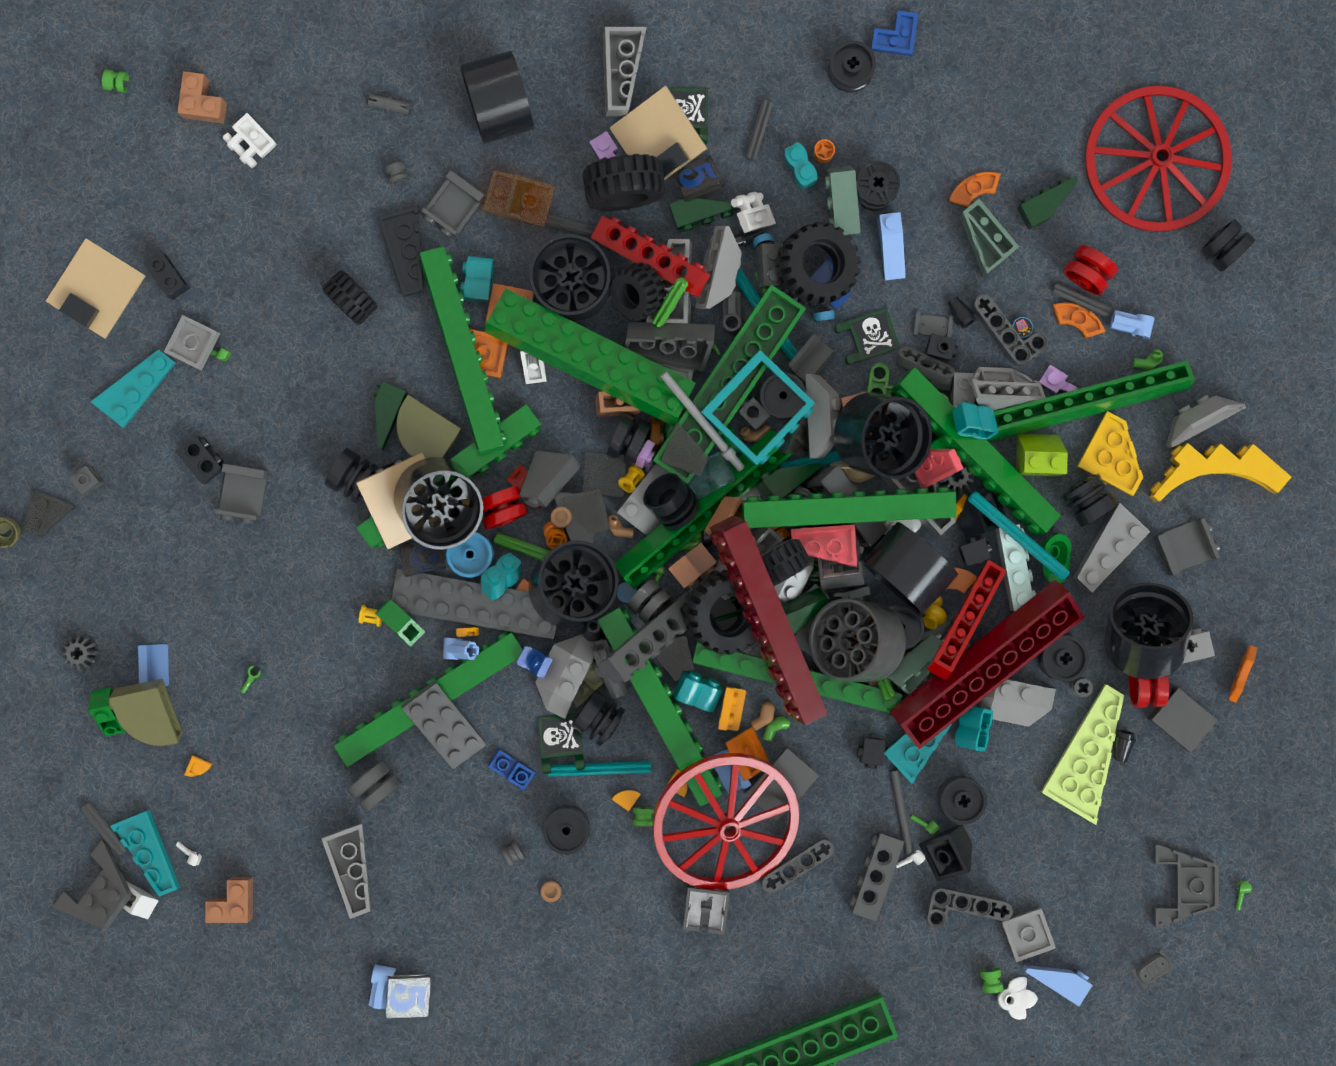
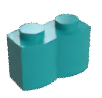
(797, 161)
(478, 279)
(975, 421)
(502, 575)
(698, 691)
(974, 729)

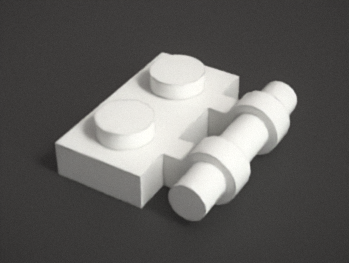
(254, 135)
(756, 217)

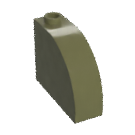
(425, 430)
(147, 713)

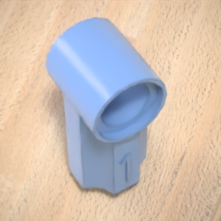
(1134, 324)
(459, 649)
(379, 986)

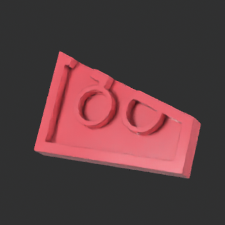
(938, 466)
(829, 543)

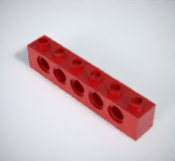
(606, 233)
(966, 620)

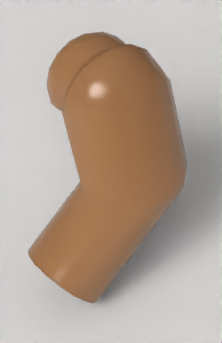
(753, 436)
(617, 529)
(766, 715)

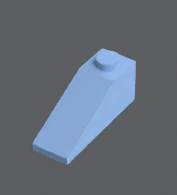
(891, 245)
(1063, 981)

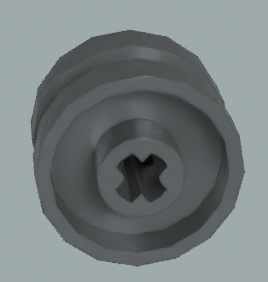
(374, 786)

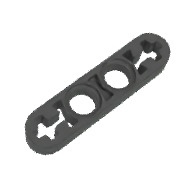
(800, 869)

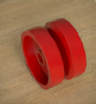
(1090, 270)
(503, 511)
(1148, 691)

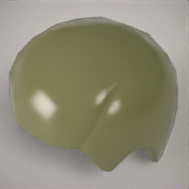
(6, 524)

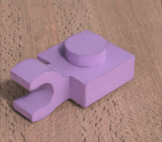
(604, 146)
(1055, 379)
(645, 456)

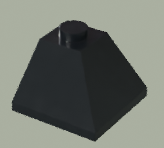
(973, 520)
(948, 853)

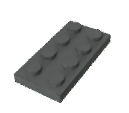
(443, 725)

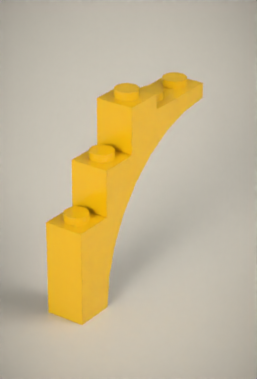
(1249, 464)

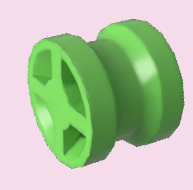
(643, 816)

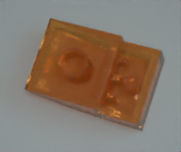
(518, 198)

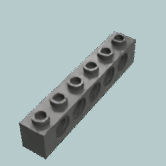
(615, 664)

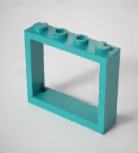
(778, 439)

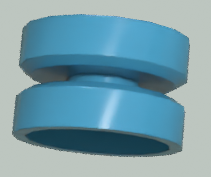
(481, 561)

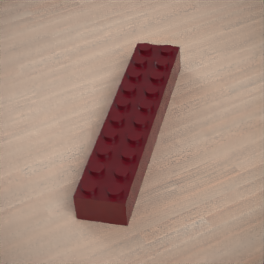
(767, 619)
(988, 664)

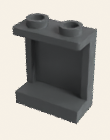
(453, 205)
(1184, 720)

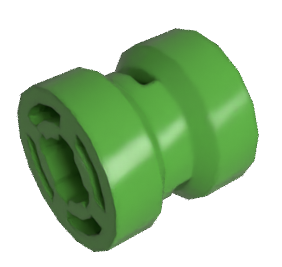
(114, 80)
(991, 982)

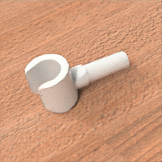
(917, 857)
(193, 858)

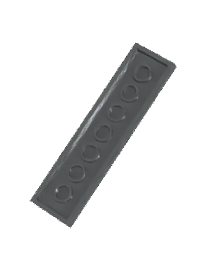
(466, 604)

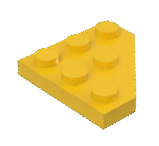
(1112, 455)

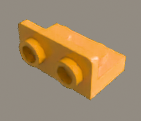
(731, 709)

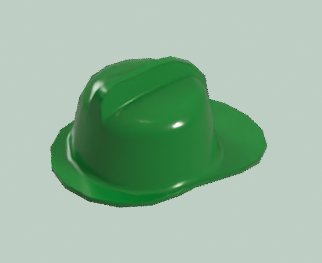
(1060, 548)

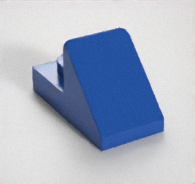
(535, 661)

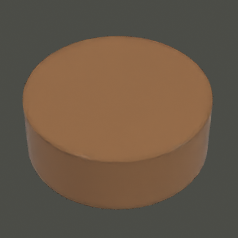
(561, 517)
(551, 891)

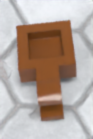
(655, 434)

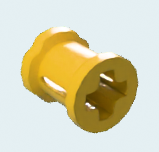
(631, 479)
(368, 615)

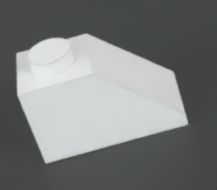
(533, 369)
(140, 903)

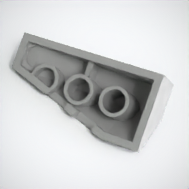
(634, 508)

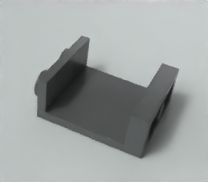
(242, 493)
(1187, 546)

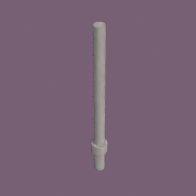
(727, 451)

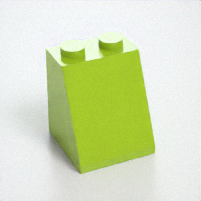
(1041, 455)

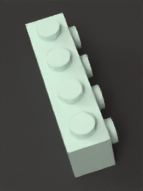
(1017, 576)

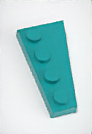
(131, 391)
(908, 757)
(146, 846)

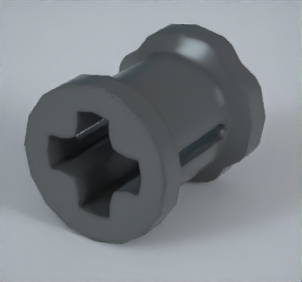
(1075, 687)

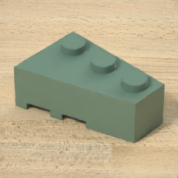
(843, 199)
(986, 237)
(913, 667)

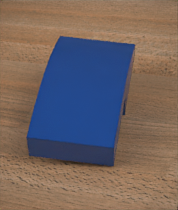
(511, 769)

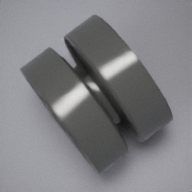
(649, 601)

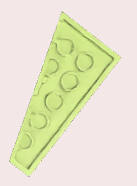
(1084, 766)

